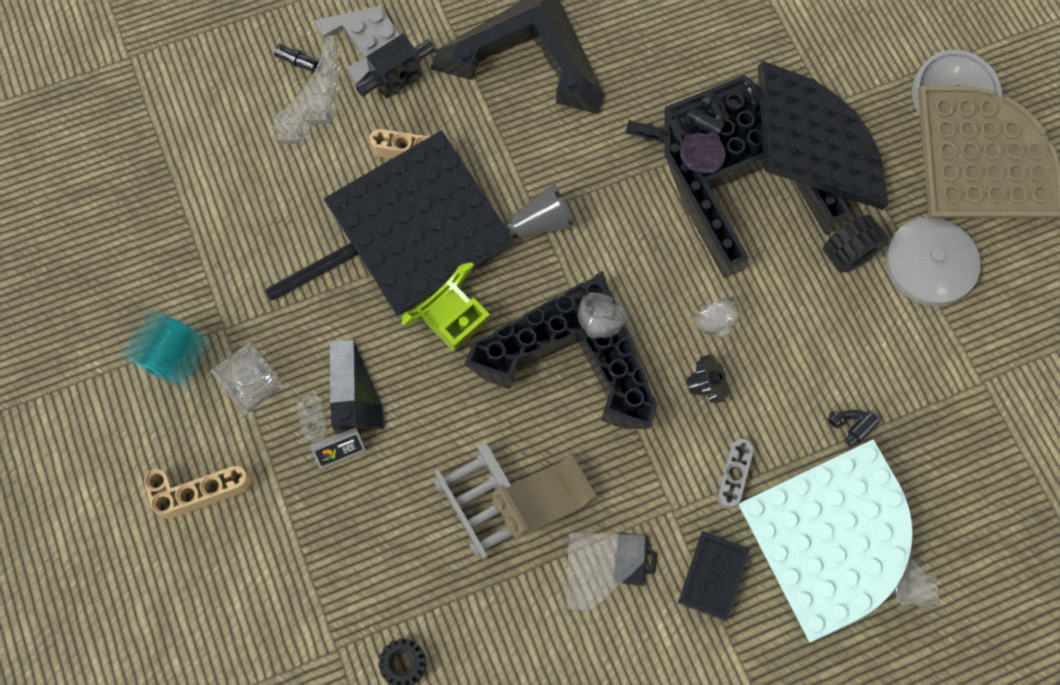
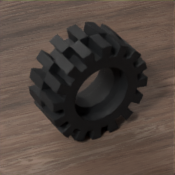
(388, 655)

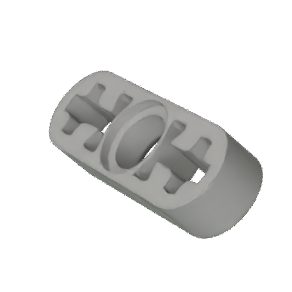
(733, 455)

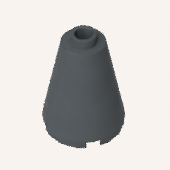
(541, 215)

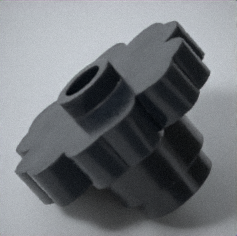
(708, 380)

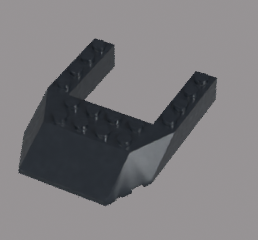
(743, 155)

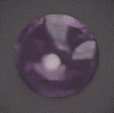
(702, 152)

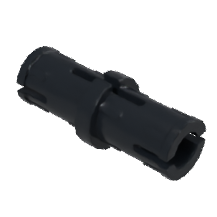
(296, 58)
(645, 131)

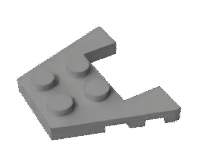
(366, 28)

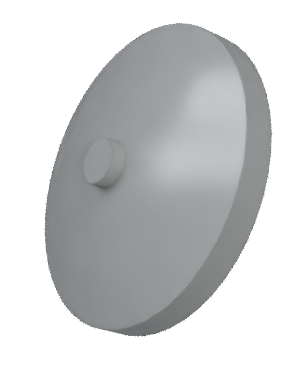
(955, 69)
(933, 261)

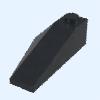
(351, 391)

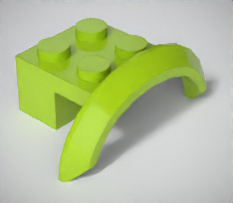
(451, 312)

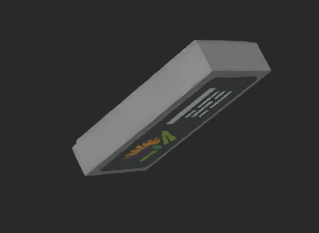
(337, 448)

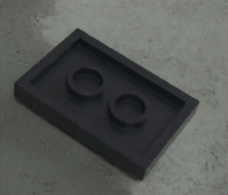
(713, 576)

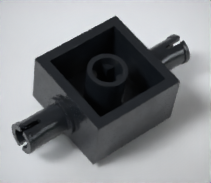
(394, 66)

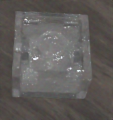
(247, 378)

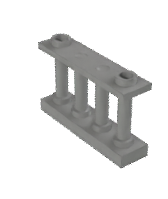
(483, 460)

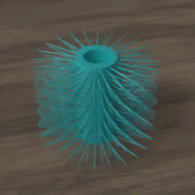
(167, 348)

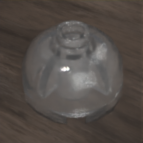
(600, 316)
(717, 317)

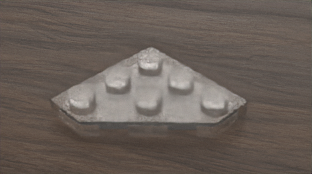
(600, 566)

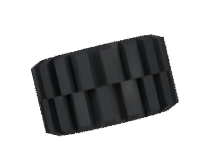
(855, 243)

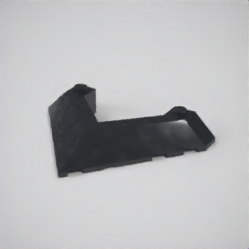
(528, 19)
(556, 327)

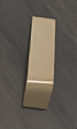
(386, 142)
(200, 486)

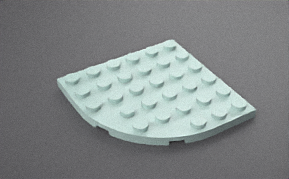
(834, 538)

